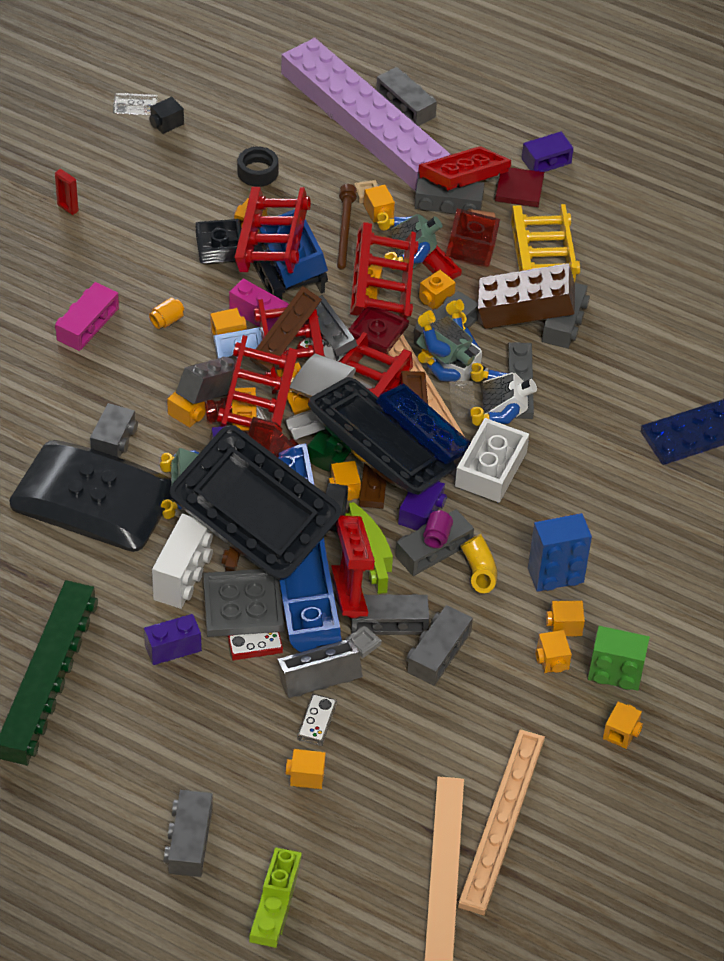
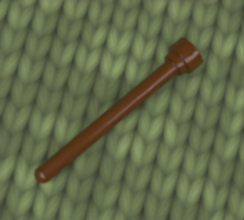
(348, 195)

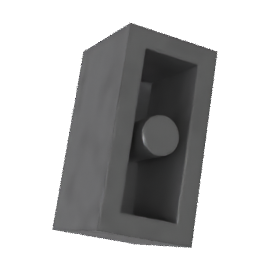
(114, 430)

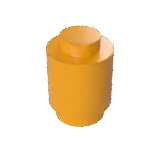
(166, 313)

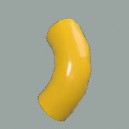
(481, 563)

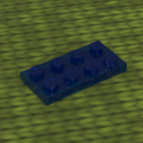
(424, 423)
(686, 432)

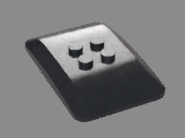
(376, 437)
(92, 494)
(255, 502)

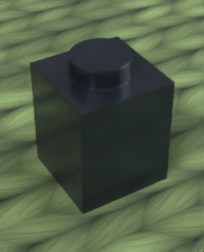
(166, 115)

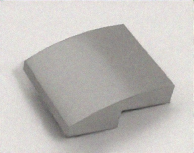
(319, 374)
(303, 424)

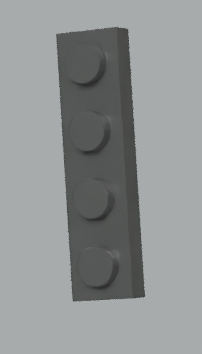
(333, 329)
(521, 363)

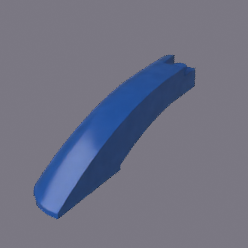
(309, 590)

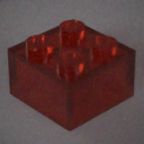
(472, 237)

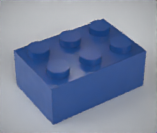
(310, 254)
(559, 552)

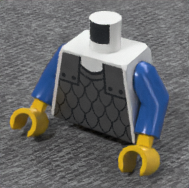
(456, 370)
(503, 395)

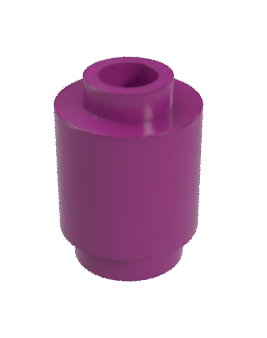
(437, 529)

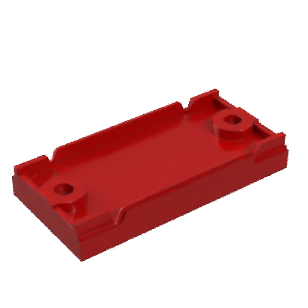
(464, 167)

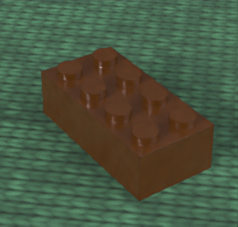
(526, 296)

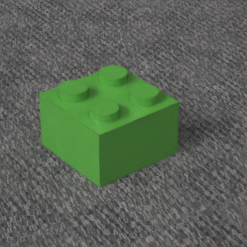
(618, 658)

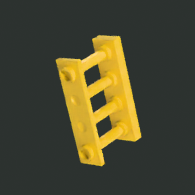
(523, 237)

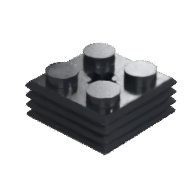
(217, 240)

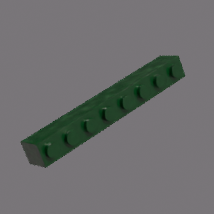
(47, 672)

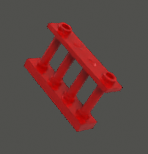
(253, 220)
(363, 280)
(309, 330)
(387, 380)
(280, 384)
(354, 561)

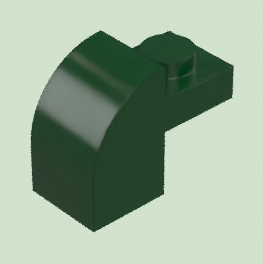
(326, 450)

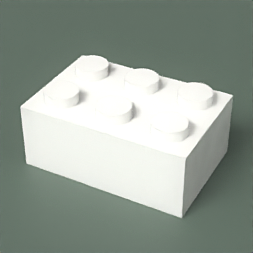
(492, 460)
(181, 562)

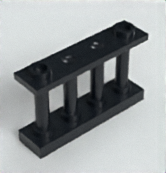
(268, 276)

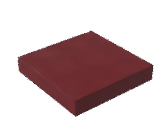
(520, 187)
(381, 326)

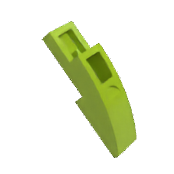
(380, 549)
(276, 898)

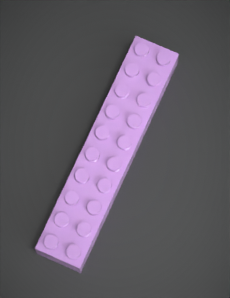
(360, 110)

